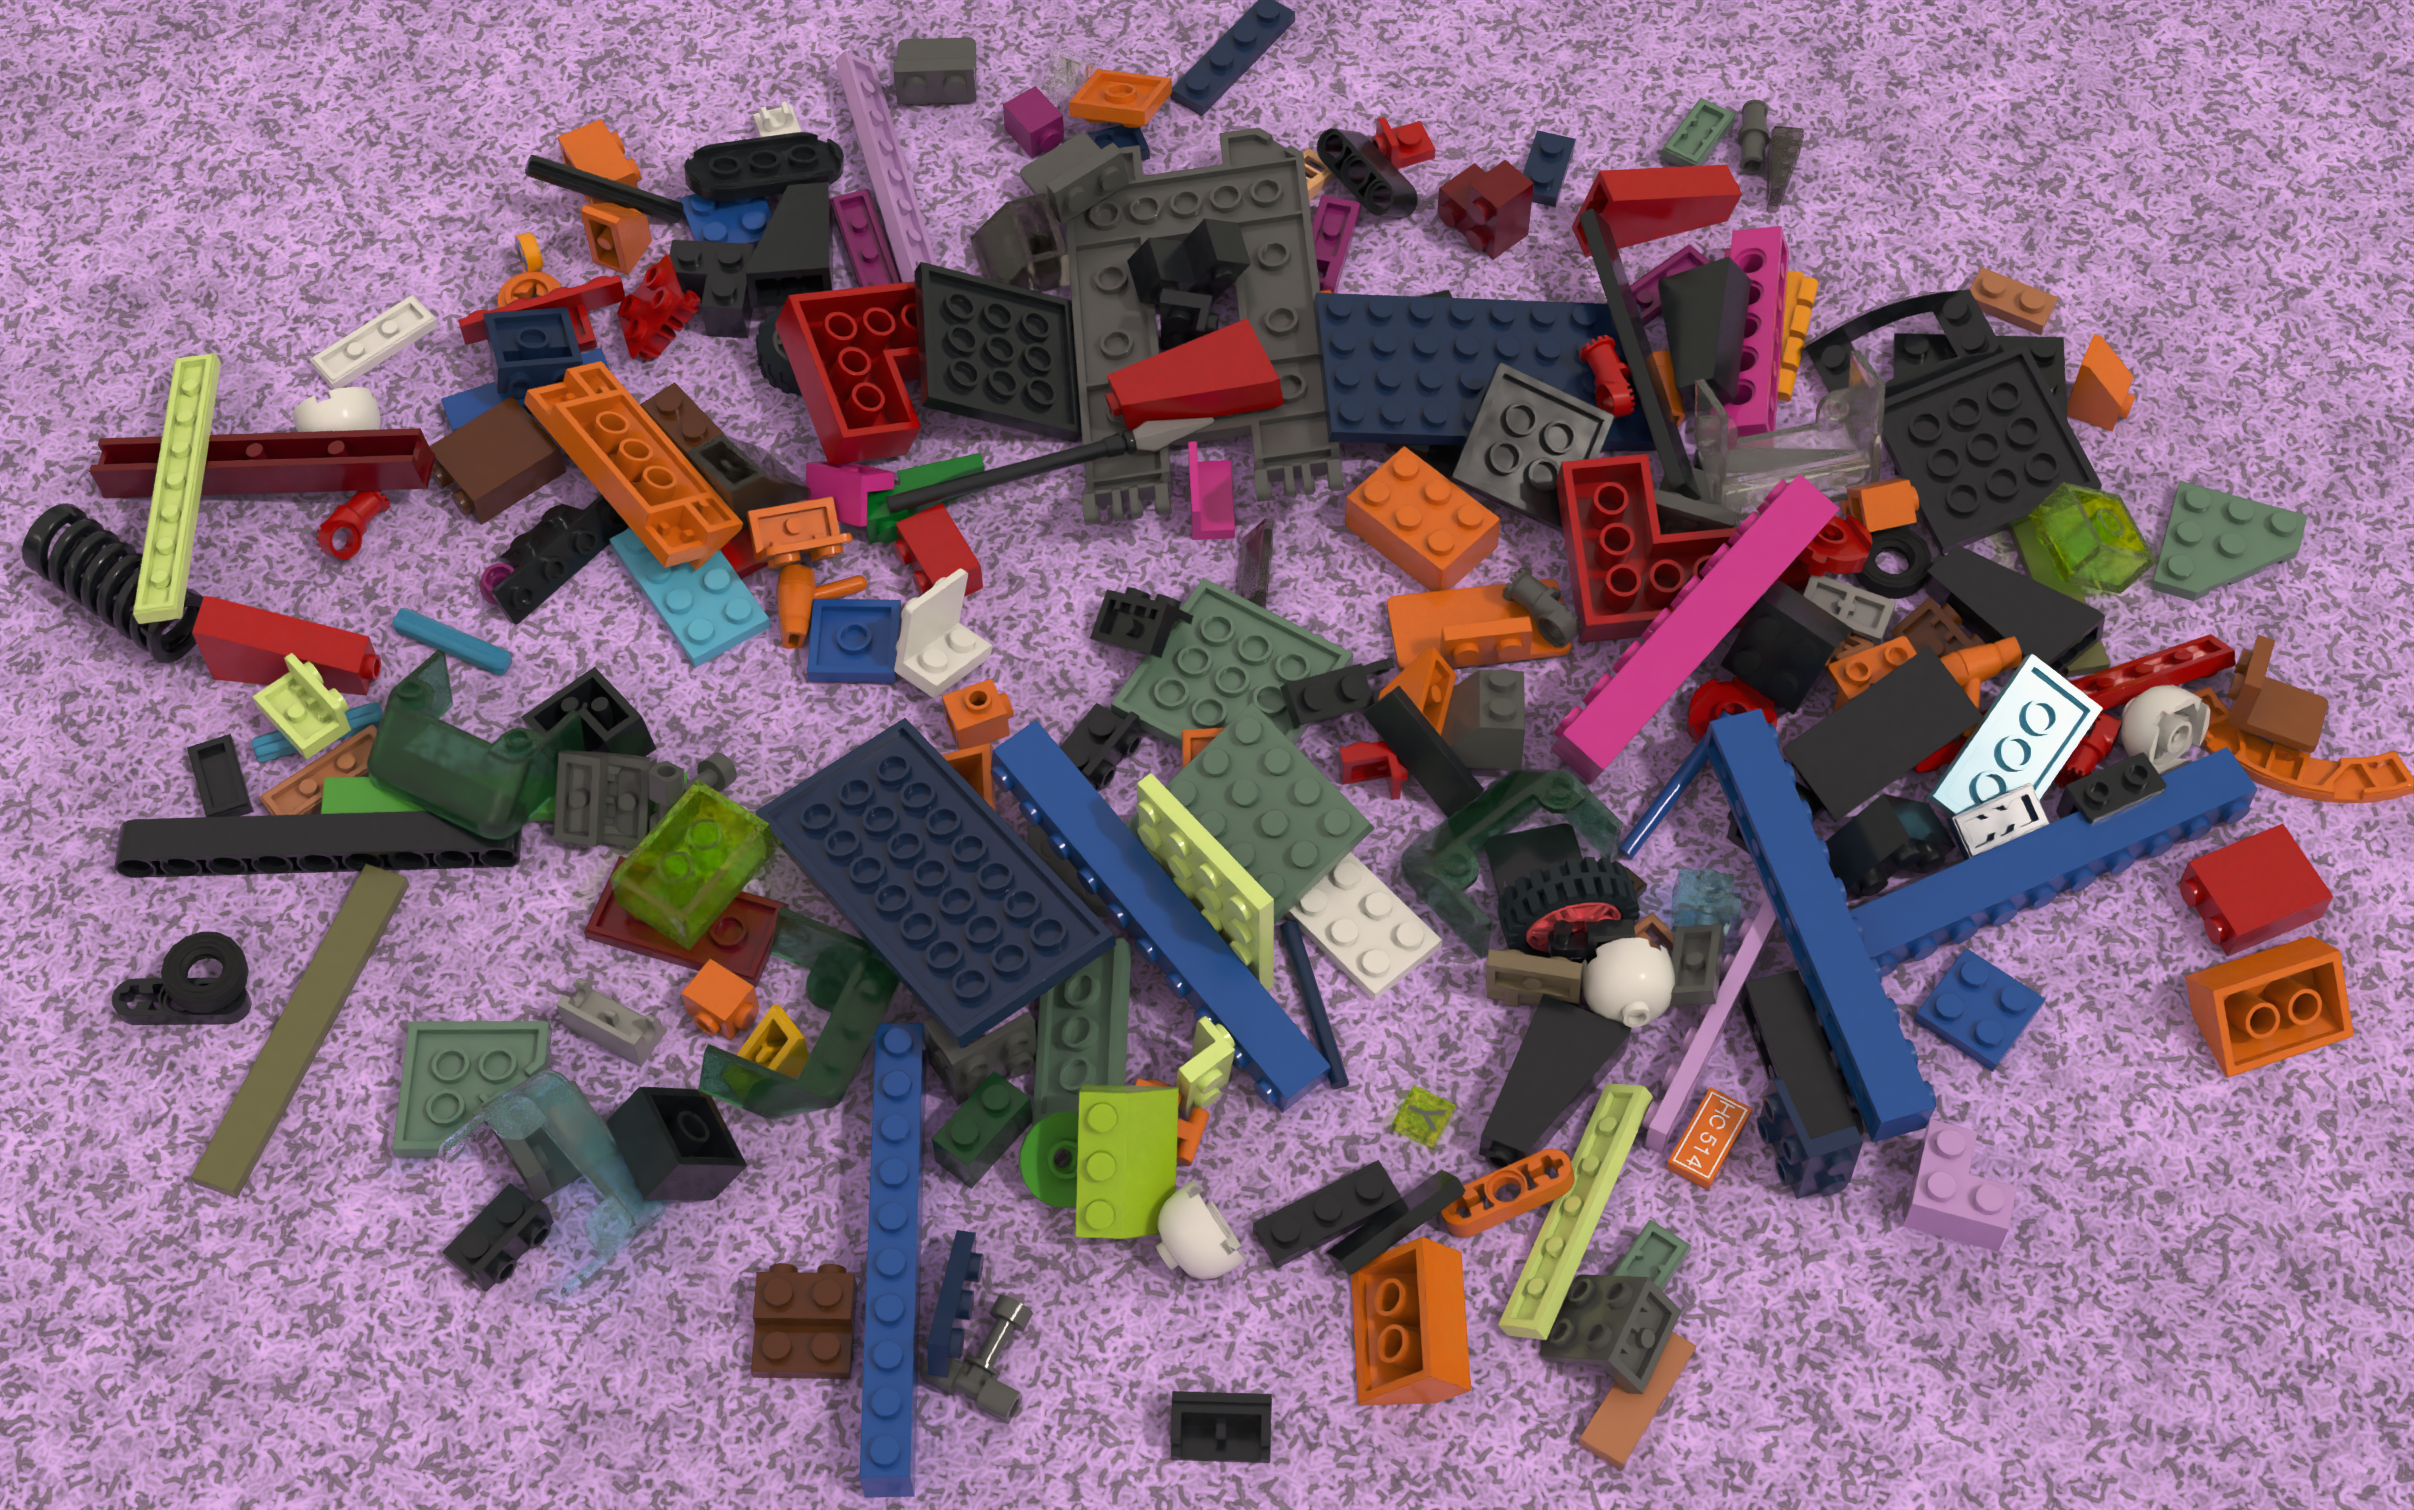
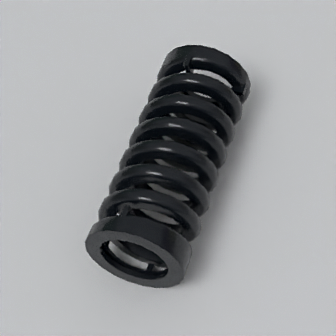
(83, 549)

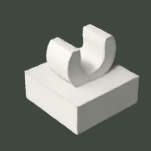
(776, 121)

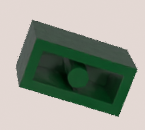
(982, 1129)

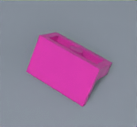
(848, 486)
(1210, 497)

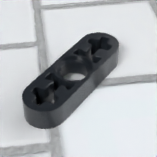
(147, 1014)

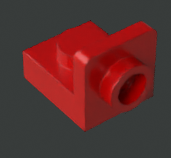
(1403, 144)

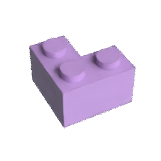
(1952, 1201)

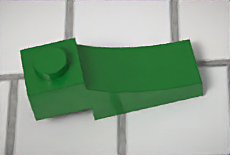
(882, 524)

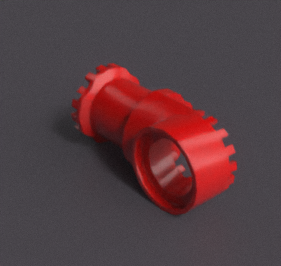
(1610, 376)
(354, 518)
(2090, 750)

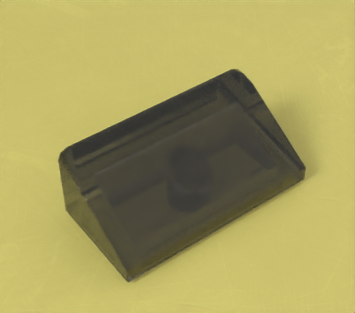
(1255, 564)

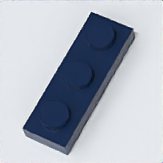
(954, 1304)

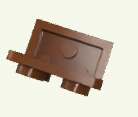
(2273, 707)

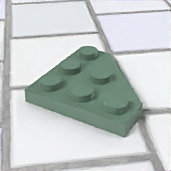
(2221, 541)
(456, 1070)

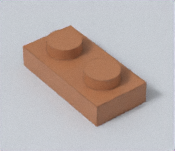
(2013, 300)

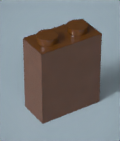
(495, 460)

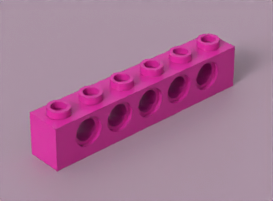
(1764, 259)

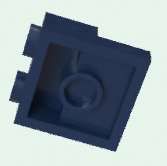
(530, 348)

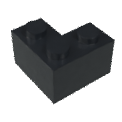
(1201, 264)
(719, 278)
(606, 716)
(1885, 839)

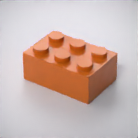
(1422, 521)

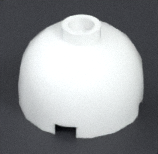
(345, 410)
(2164, 720)
(1629, 981)
(1196, 1235)

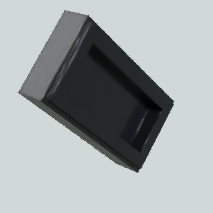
(220, 778)

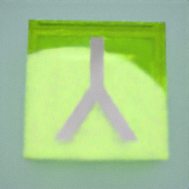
(1423, 1117)

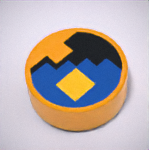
(529, 252)

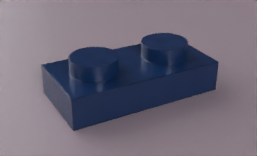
(1548, 166)

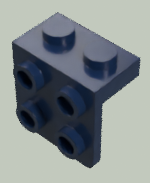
(1806, 1163)

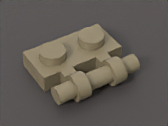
(1525, 978)

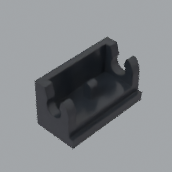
(1221, 1427)

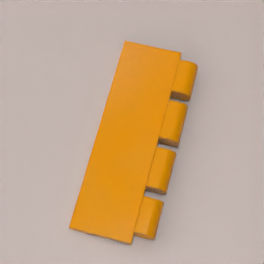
(1798, 305)

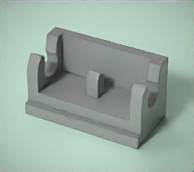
(1859, 609)
(610, 1023)

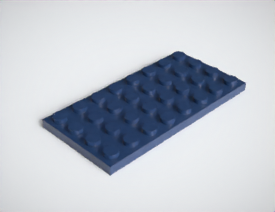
(1422, 363)
(935, 881)

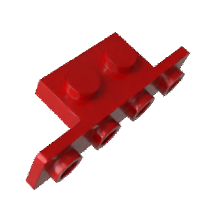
(595, 294)

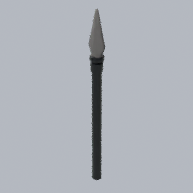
(1147, 437)

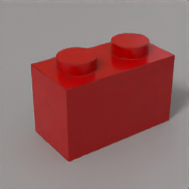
(935, 549)

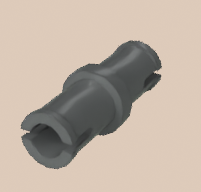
(1753, 137)

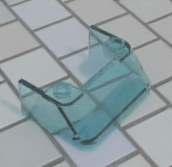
(584, 1137)

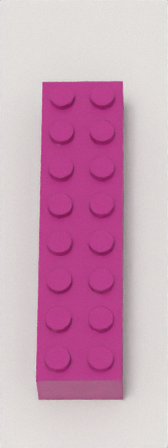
(1701, 619)

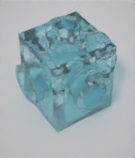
(1704, 899)

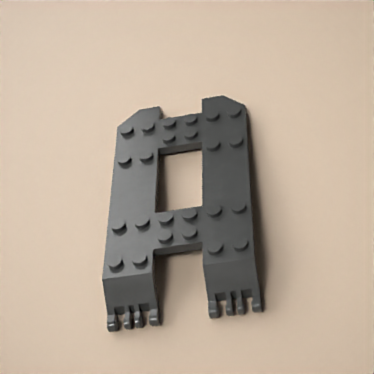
(1268, 197)

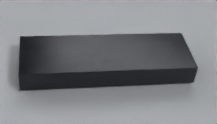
(1423, 751)
(1396, 1222)

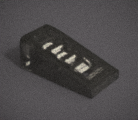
(1782, 158)

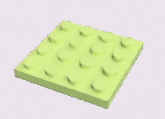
(1208, 877)

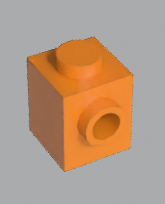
(977, 714)
(720, 1001)

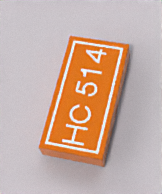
(1709, 1138)

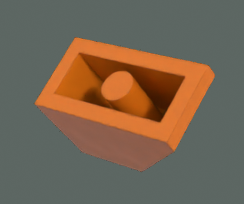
(616, 235)
(2101, 387)
(1428, 684)

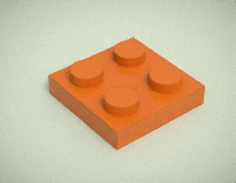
(1120, 98)

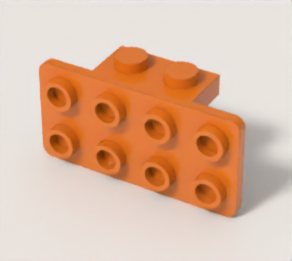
(1467, 627)

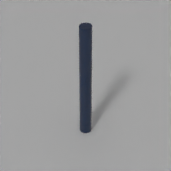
(1314, 1003)

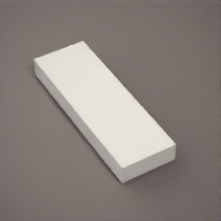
(373, 342)

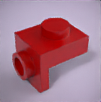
(1372, 761)

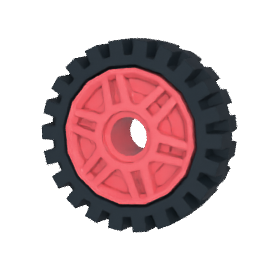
(1564, 892)

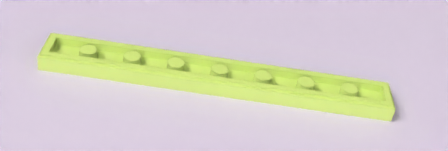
(177, 489)

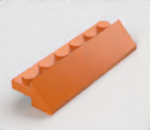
(634, 465)

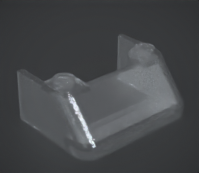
(1831, 453)

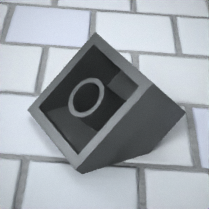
(1487, 720)

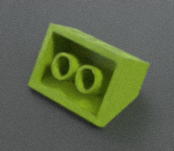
(1125, 1159)

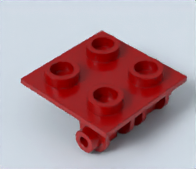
(656, 311)

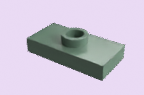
(1698, 134)
(1654, 1255)

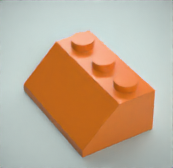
(2271, 1004)
(1411, 1326)

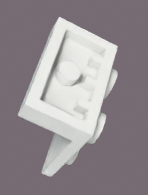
(933, 644)

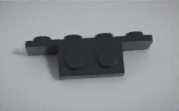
(553, 554)

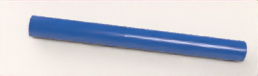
(1666, 799)

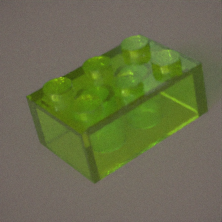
(692, 864)

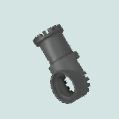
(1551, 617)

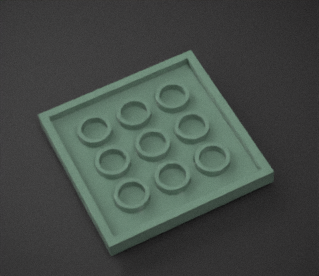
(1222, 665)
(1268, 808)

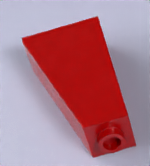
(1659, 202)
(1198, 379)
(251, 646)

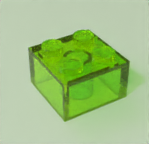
(2091, 538)

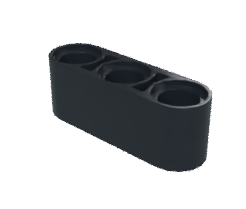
(1367, 173)

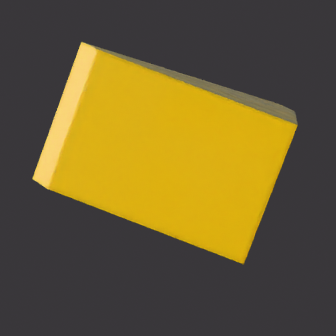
(777, 1044)

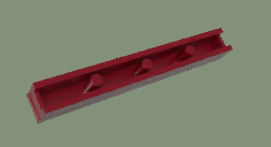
(277, 463)

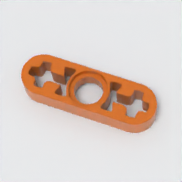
(1516, 1173)

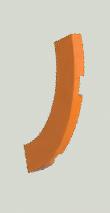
(2297, 774)

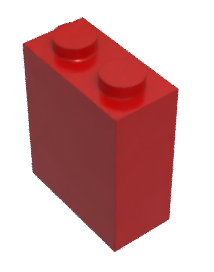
(2254, 890)

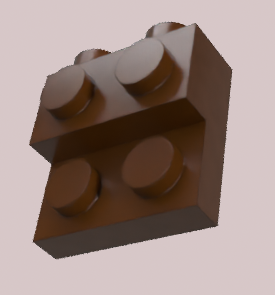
(804, 1323)

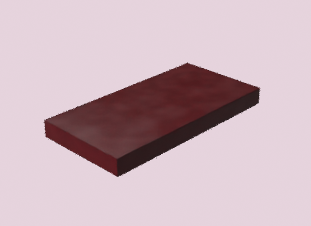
(735, 940)

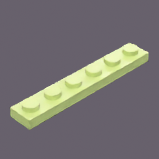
(1576, 1214)

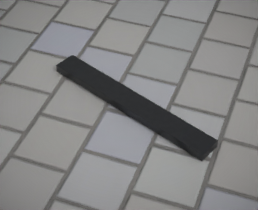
(1639, 356)

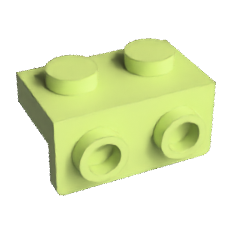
(304, 708)
(1209, 1069)

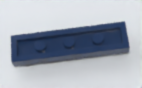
(1232, 55)

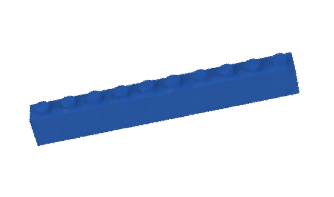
(2050, 861)
(1157, 915)
(1819, 926)
(894, 1263)

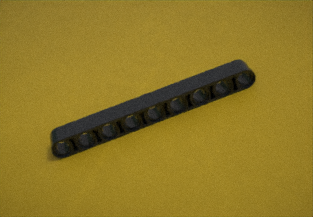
(305, 844)

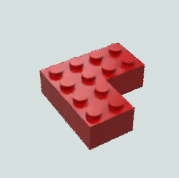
(851, 365)
(1615, 548)

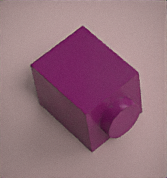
(1033, 122)

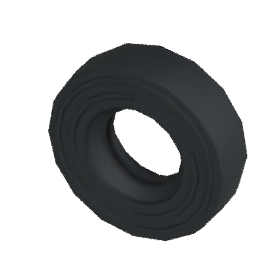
(1902, 584)
(212, 996)

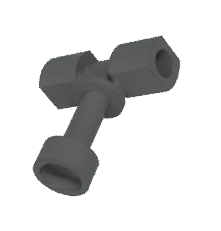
(668, 785)
(977, 1375)

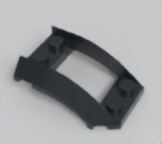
(1956, 313)

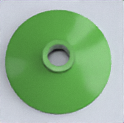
(1040, 1174)

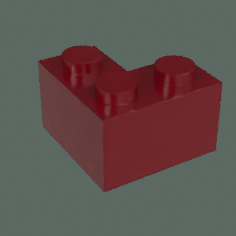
(1488, 207)

